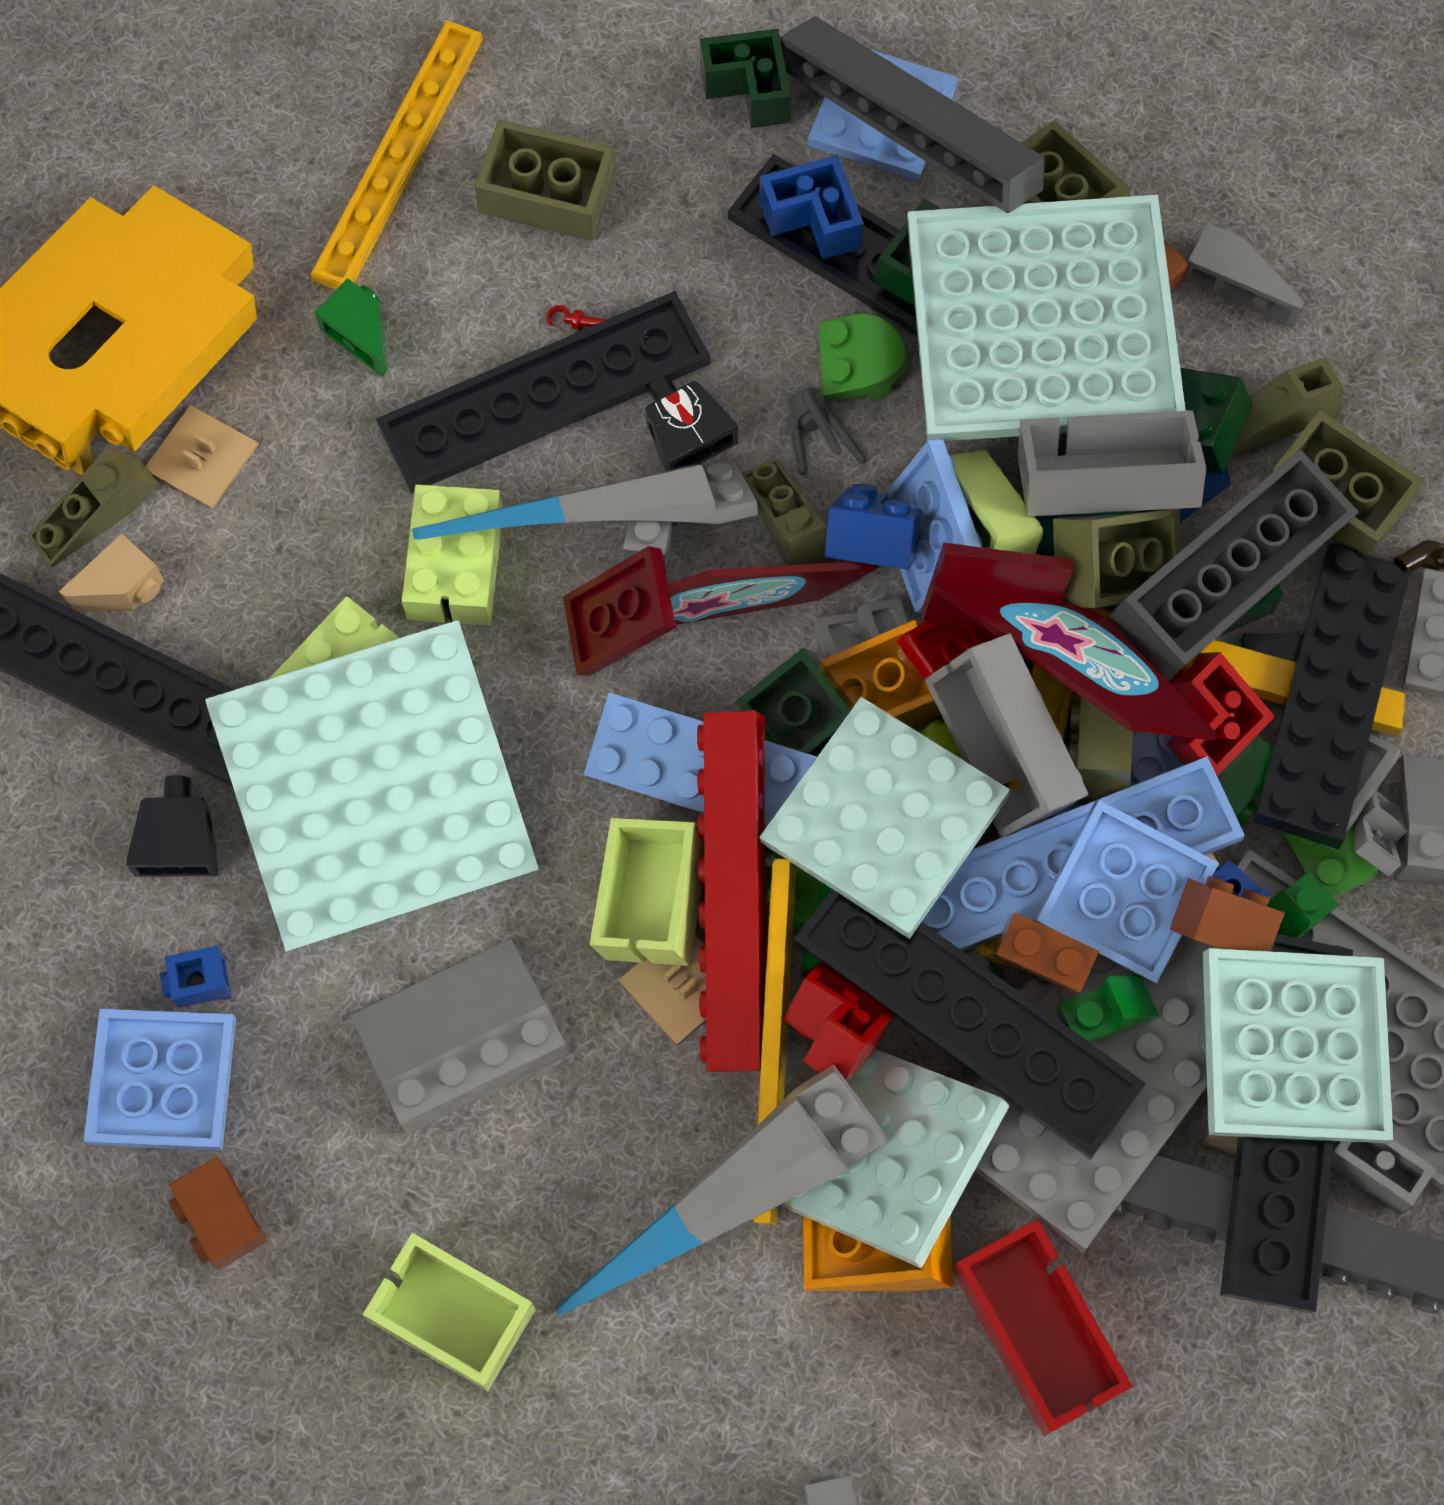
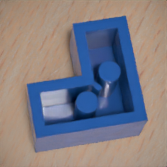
(816, 197)
(872, 528)

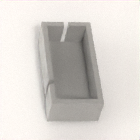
(1111, 464)
(1007, 732)

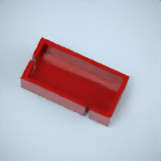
(1041, 1328)

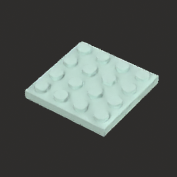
(885, 817)
(1297, 1046)
(913, 1181)

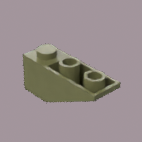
(1290, 404)
(95, 502)
(788, 515)

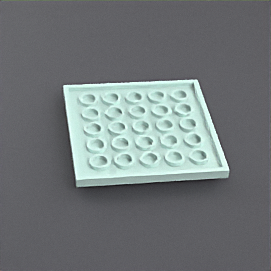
(1042, 314)
(371, 785)

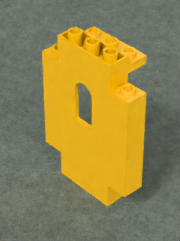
(180, 307)

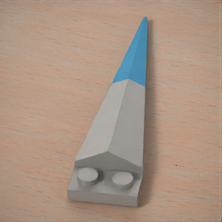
(671, 495)
(793, 1150)

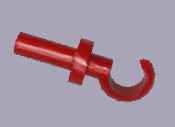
(577, 319)

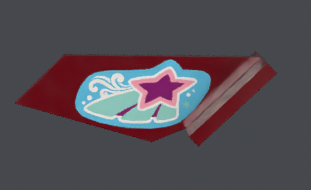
(637, 605)
(1074, 645)

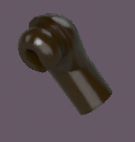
(1425, 554)

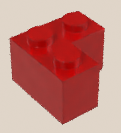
(1225, 704)
(838, 1019)

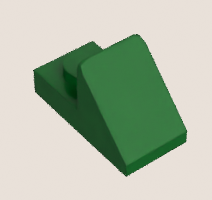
(1303, 906)
(1112, 1009)

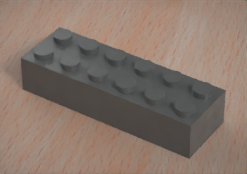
(1232, 565)

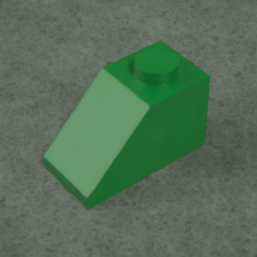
(355, 323)

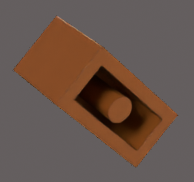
(1224, 919)
(1045, 953)
(216, 1214)

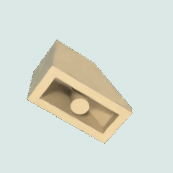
(114, 580)

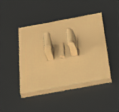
(201, 456)
(669, 993)

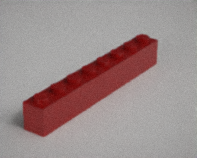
(734, 889)

